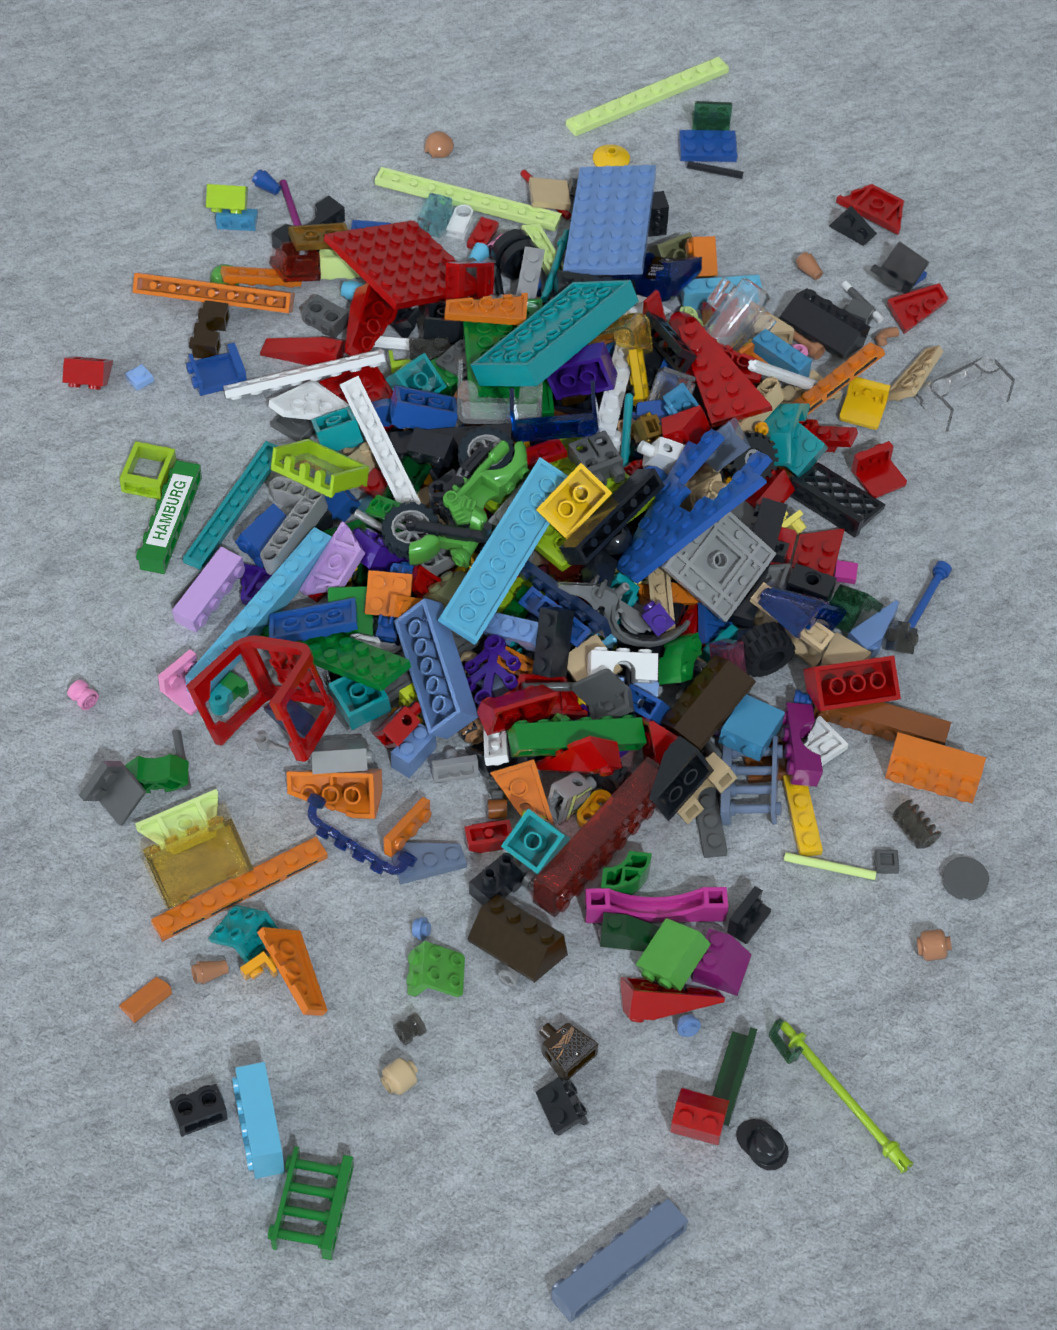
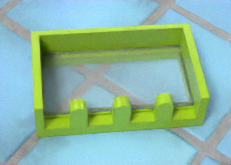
(318, 467)

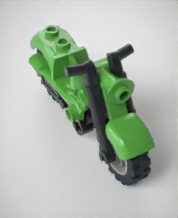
(483, 476)

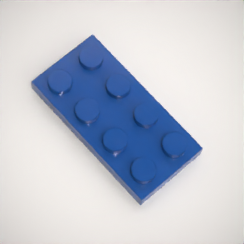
(314, 621)

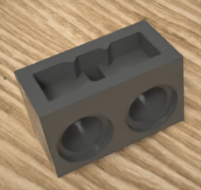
(325, 316)

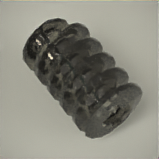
(915, 826)

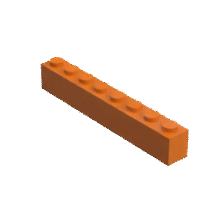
(213, 291)

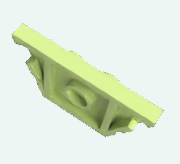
(180, 818)

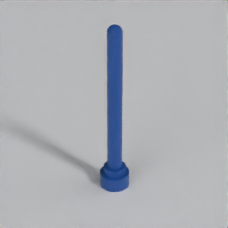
(940, 572)

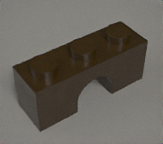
(212, 317)

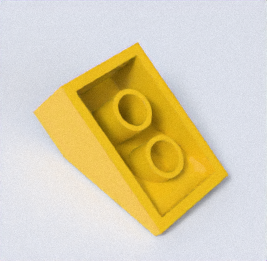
(574, 501)

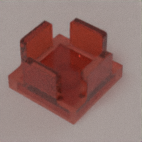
(295, 267)

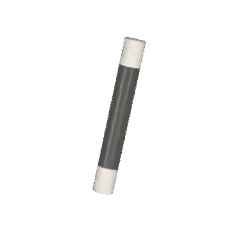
(856, 295)

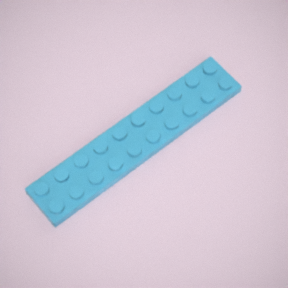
(502, 556)

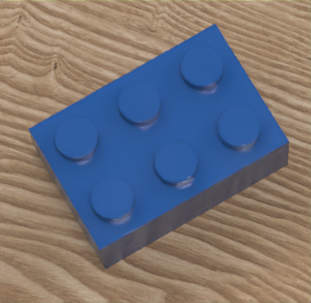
(422, 409)

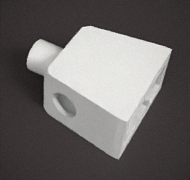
(660, 453)

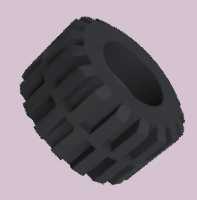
(767, 649)

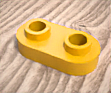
(590, 806)

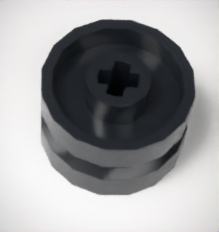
(509, 251)

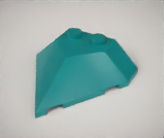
(782, 426)

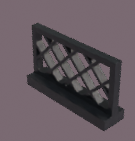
(830, 507)

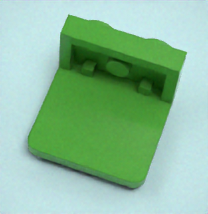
(435, 969)

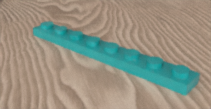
(231, 508)

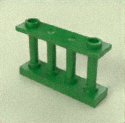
(331, 1217)

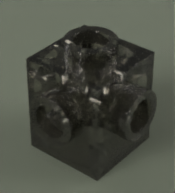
(901, 638)

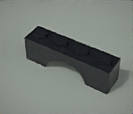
(326, 212)

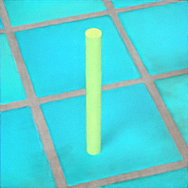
(831, 866)

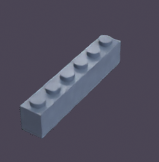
(618, 1260)

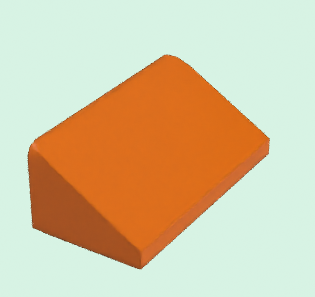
(146, 999)

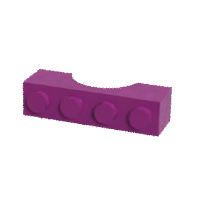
(802, 764)

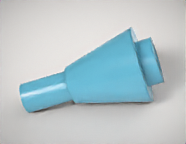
(480, 252)

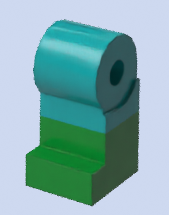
(226, 693)

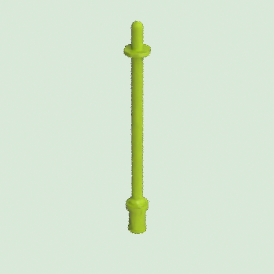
(889, 1147)

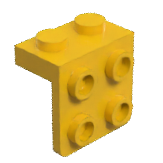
(865, 403)

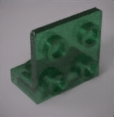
(711, 115)
(853, 602)

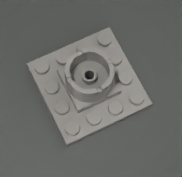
(721, 565)

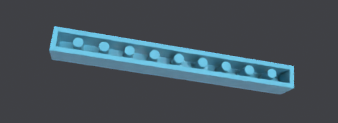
(270, 599)

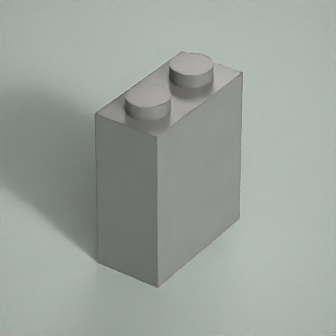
(341, 756)

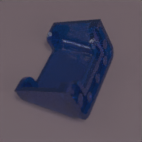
(669, 280)
(800, 611)

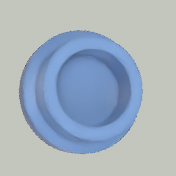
(421, 928)
(688, 1026)

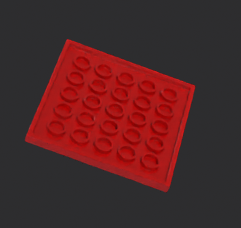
(398, 262)

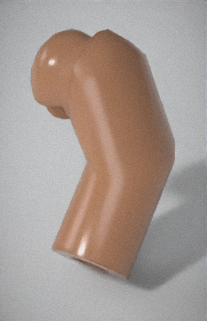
(885, 334)

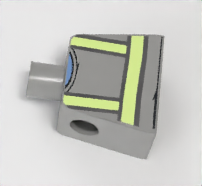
(568, 796)

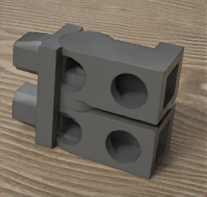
(599, 458)

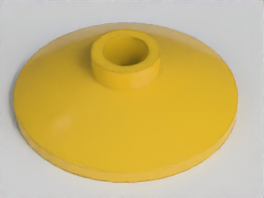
(611, 156)

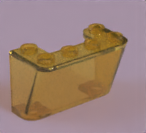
(196, 860)

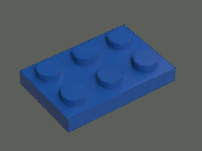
(708, 145)

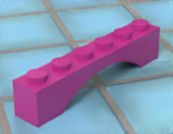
(701, 905)

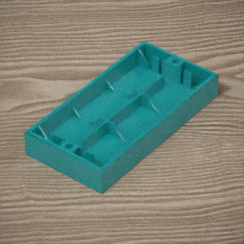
(554, 333)

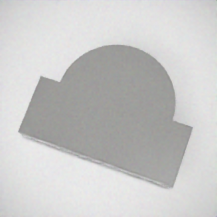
(632, 619)

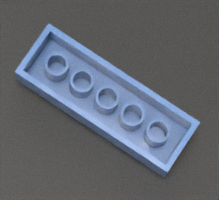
(436, 669)

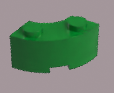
(679, 659)
(160, 773)
(628, 875)

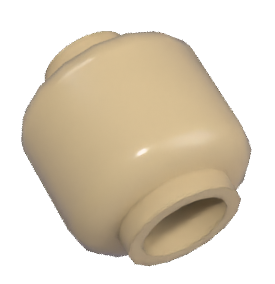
(399, 1076)

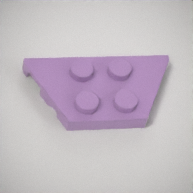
(335, 563)

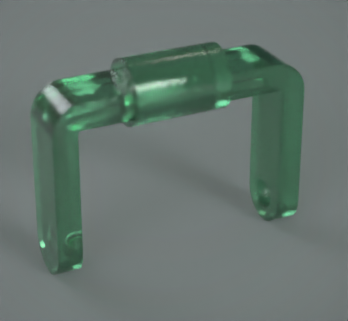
(781, 1046)

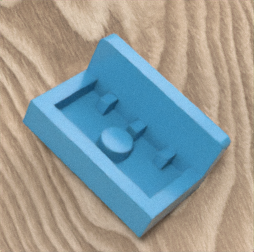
(679, 400)

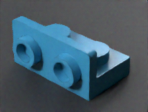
(231, 221)

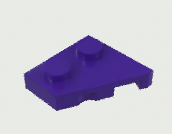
(252, 581)

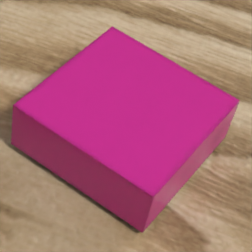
(846, 572)

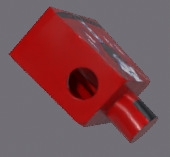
(393, 730)

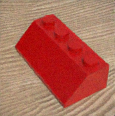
(853, 683)

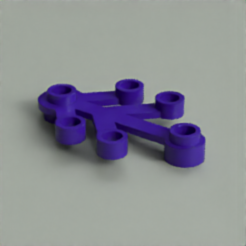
(493, 646)

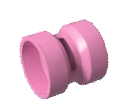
(80, 692)

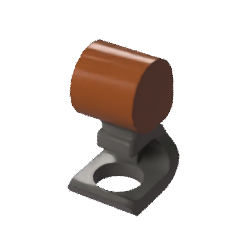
(496, 805)

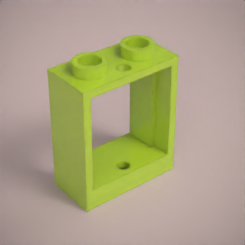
(151, 487)

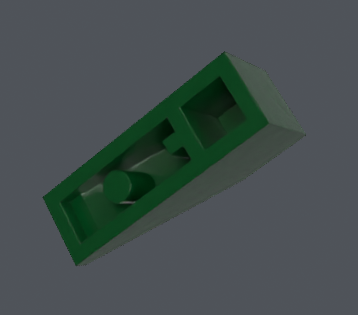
(626, 932)

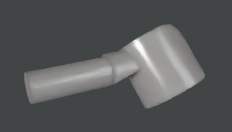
(266, 744)

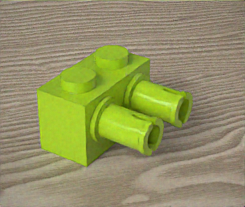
(226, 197)

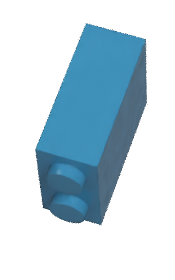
(751, 727)

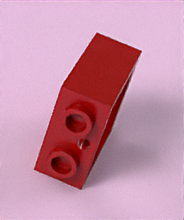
(456, 279)

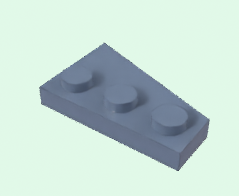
(432, 860)

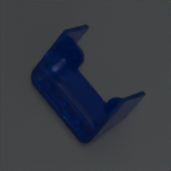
(555, 426)

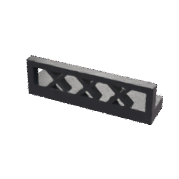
(673, 341)

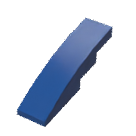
(534, 600)

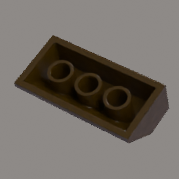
(708, 701)
(517, 938)

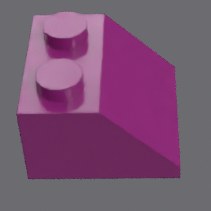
(723, 963)

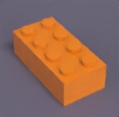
(935, 768)

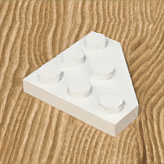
(307, 402)

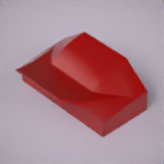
(487, 835)

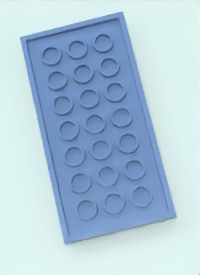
(610, 220)

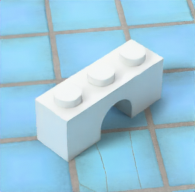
(641, 663)

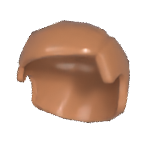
(438, 144)

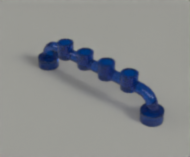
(360, 852)

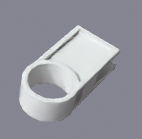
(459, 225)

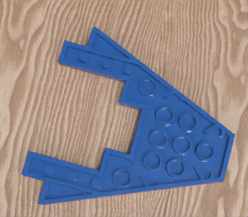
(671, 528)

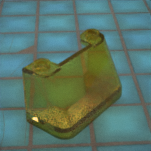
(629, 331)

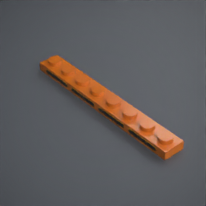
(841, 376)
(238, 889)

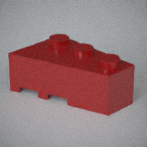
(777, 489)

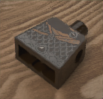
(567, 1049)

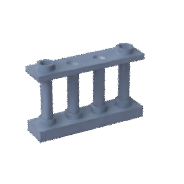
(730, 808)

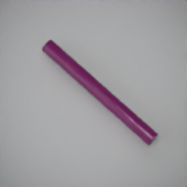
(290, 203)

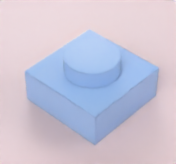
(139, 377)

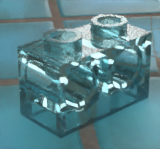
(435, 214)

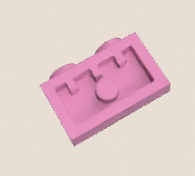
(173, 682)

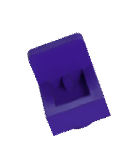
(657, 617)

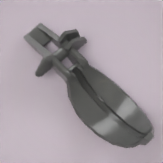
(604, 596)

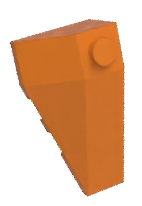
(348, 792)

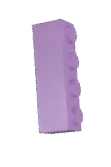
(208, 589)

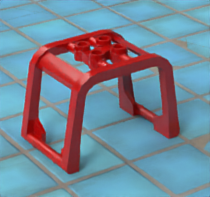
(290, 675)

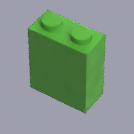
(672, 955)

